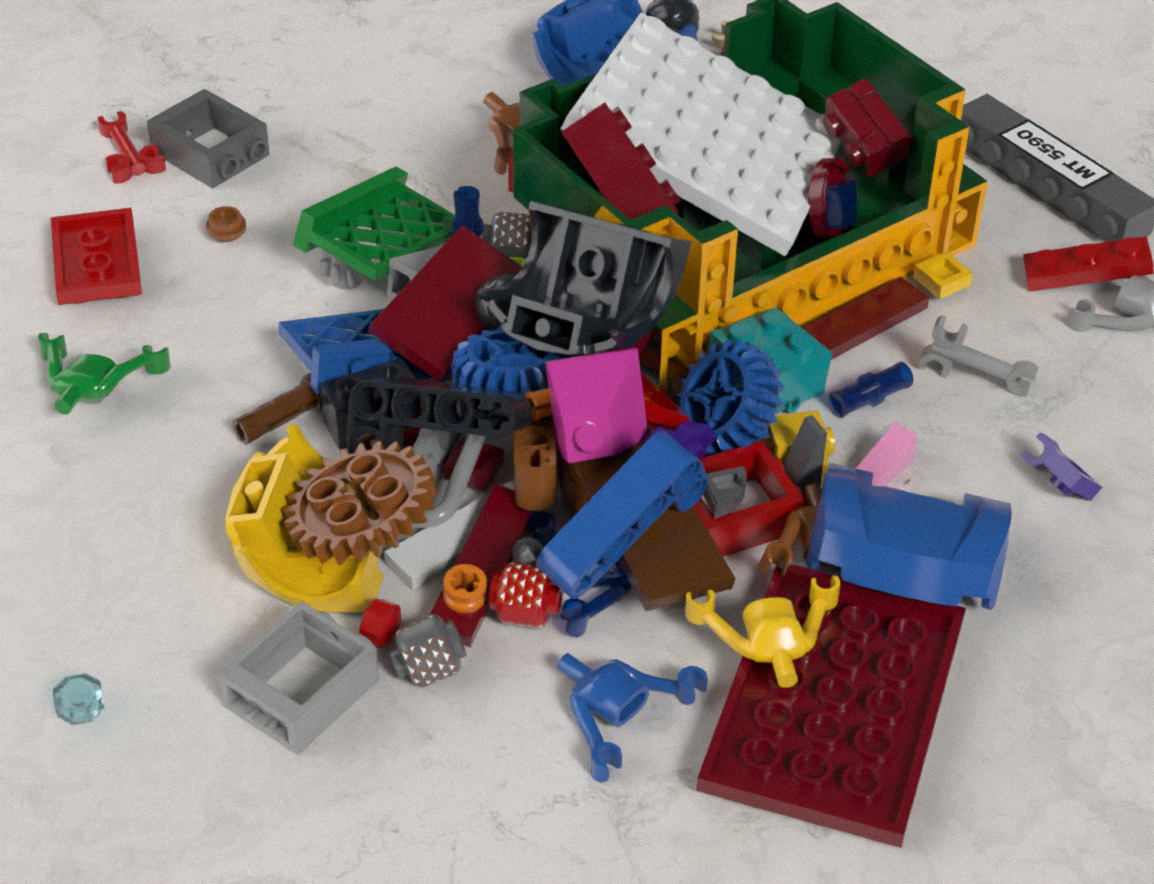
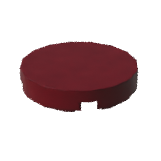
(825, 173)

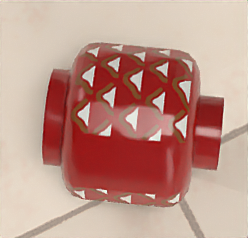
(524, 596)

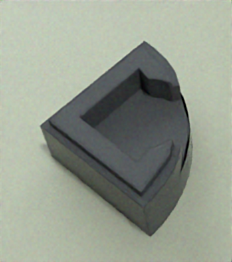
(725, 490)

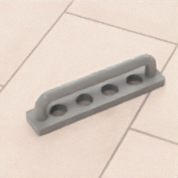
(435, 448)

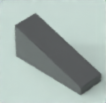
(807, 453)

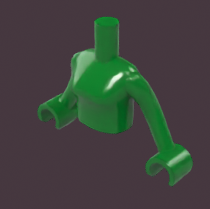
(92, 375)

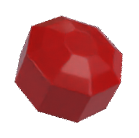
(381, 622)

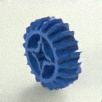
(501, 363)
(733, 393)

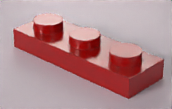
(1088, 263)

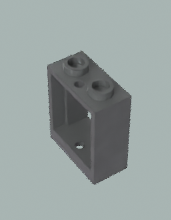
(189, 119)

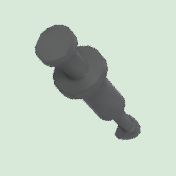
(527, 550)

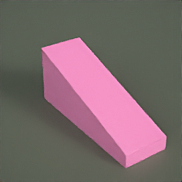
(890, 455)

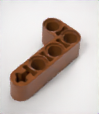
(535, 465)

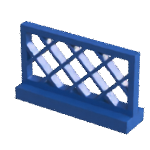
(333, 359)

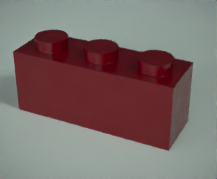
(617, 165)

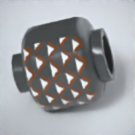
(510, 233)
(428, 650)

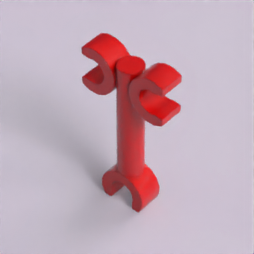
(129, 161)

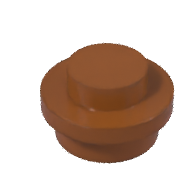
(225, 224)

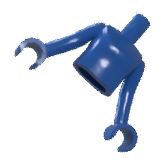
(616, 695)

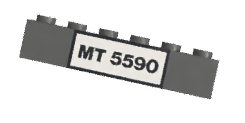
(1056, 171)

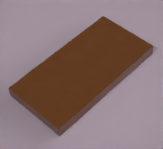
(671, 555)

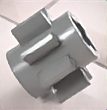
(341, 274)

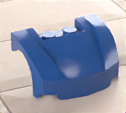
(582, 34)
(910, 540)

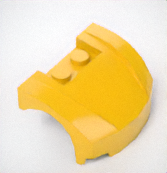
(266, 548)

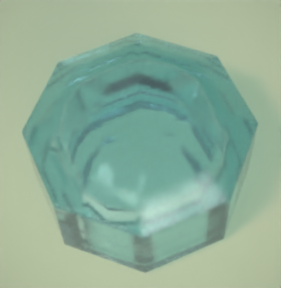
(78, 699)

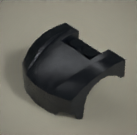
(588, 283)

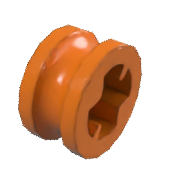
(460, 599)

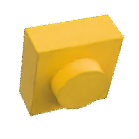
(942, 275)

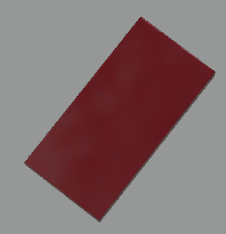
(438, 303)

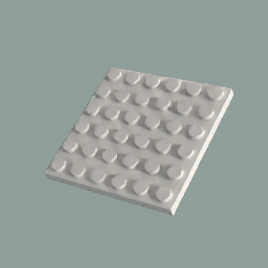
(713, 130)

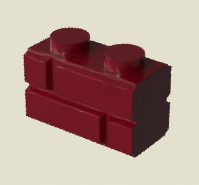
(866, 128)

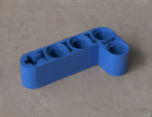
(621, 513)

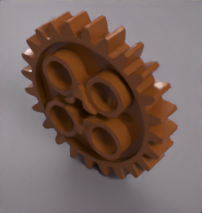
(331, 520)

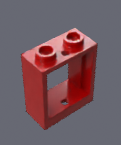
(757, 523)

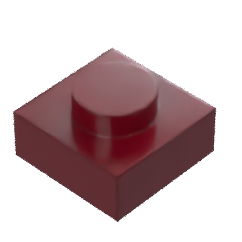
(486, 466)

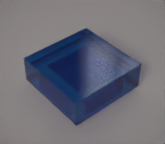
(841, 204)

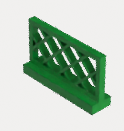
(363, 207)

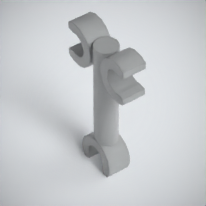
(949, 347)

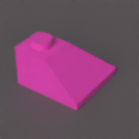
(597, 404)

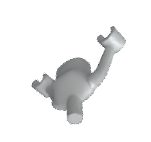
(1134, 300)

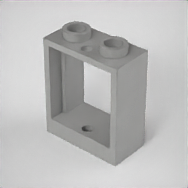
(275, 714)

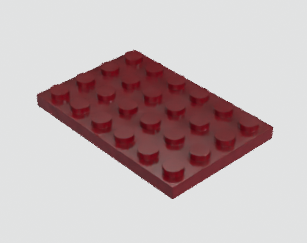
(855, 725)

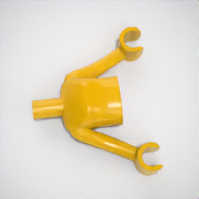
(771, 628)

